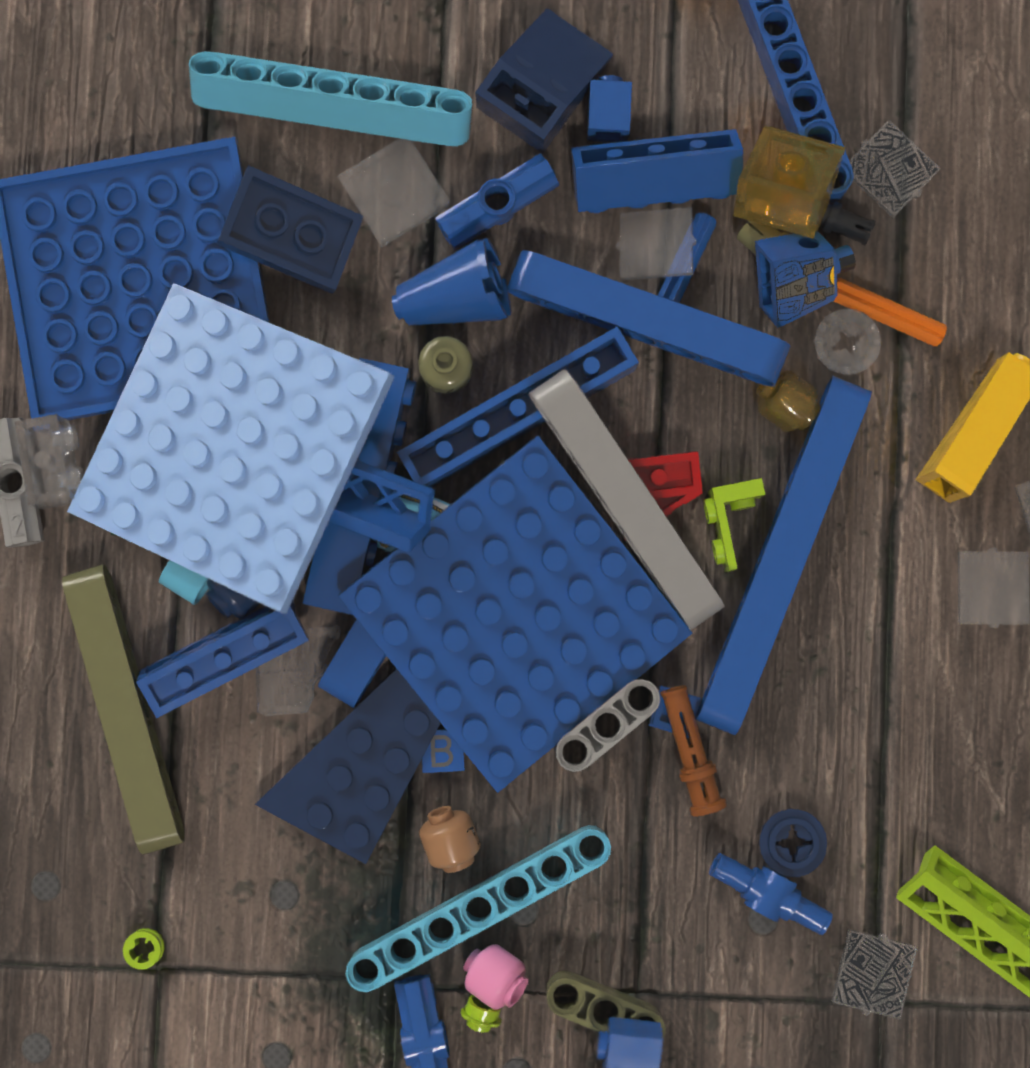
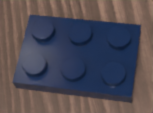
(290, 229)

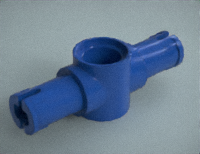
(770, 894)

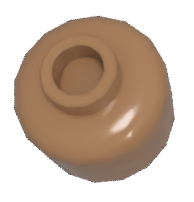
(449, 839)

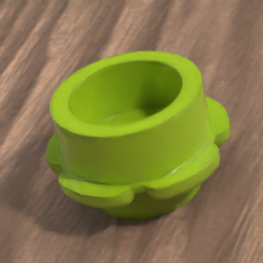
(480, 1016)

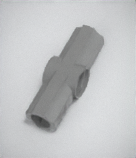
(19, 520)

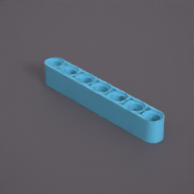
(330, 98)
(466, 925)

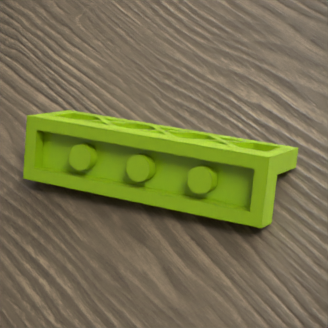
(988, 910)

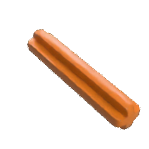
(890, 313)

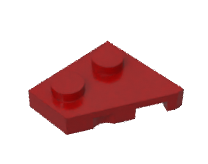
(670, 478)

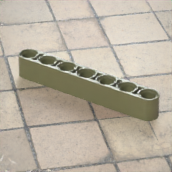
(123, 709)

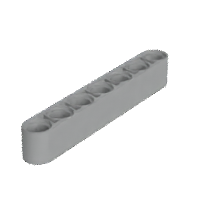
(626, 499)

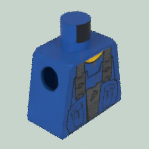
(798, 274)

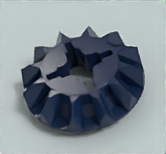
(807, 856)

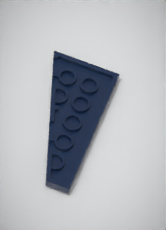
(358, 771)

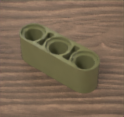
(588, 995)

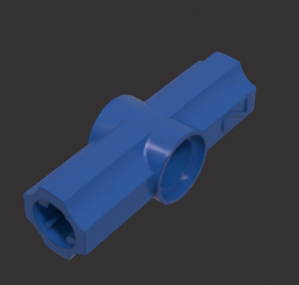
(519, 187)
(422, 1033)

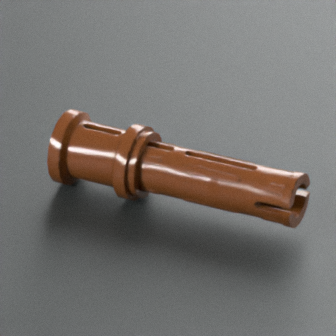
(692, 773)

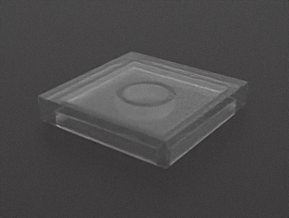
(394, 190)

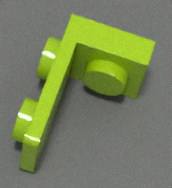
(740, 497)

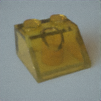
(788, 181)

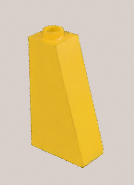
(979, 430)

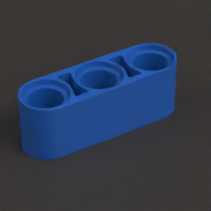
(352, 666)

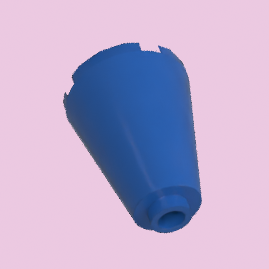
(456, 289)

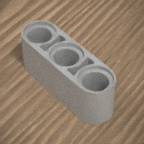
(627, 719)

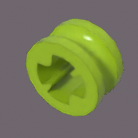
(153, 957)

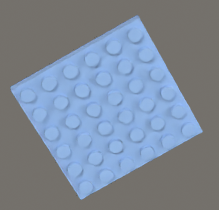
(231, 446)

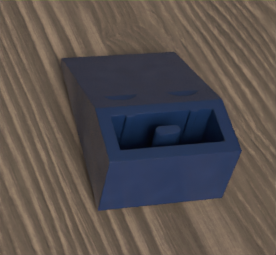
(541, 79)

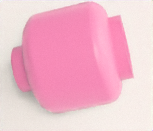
(495, 976)

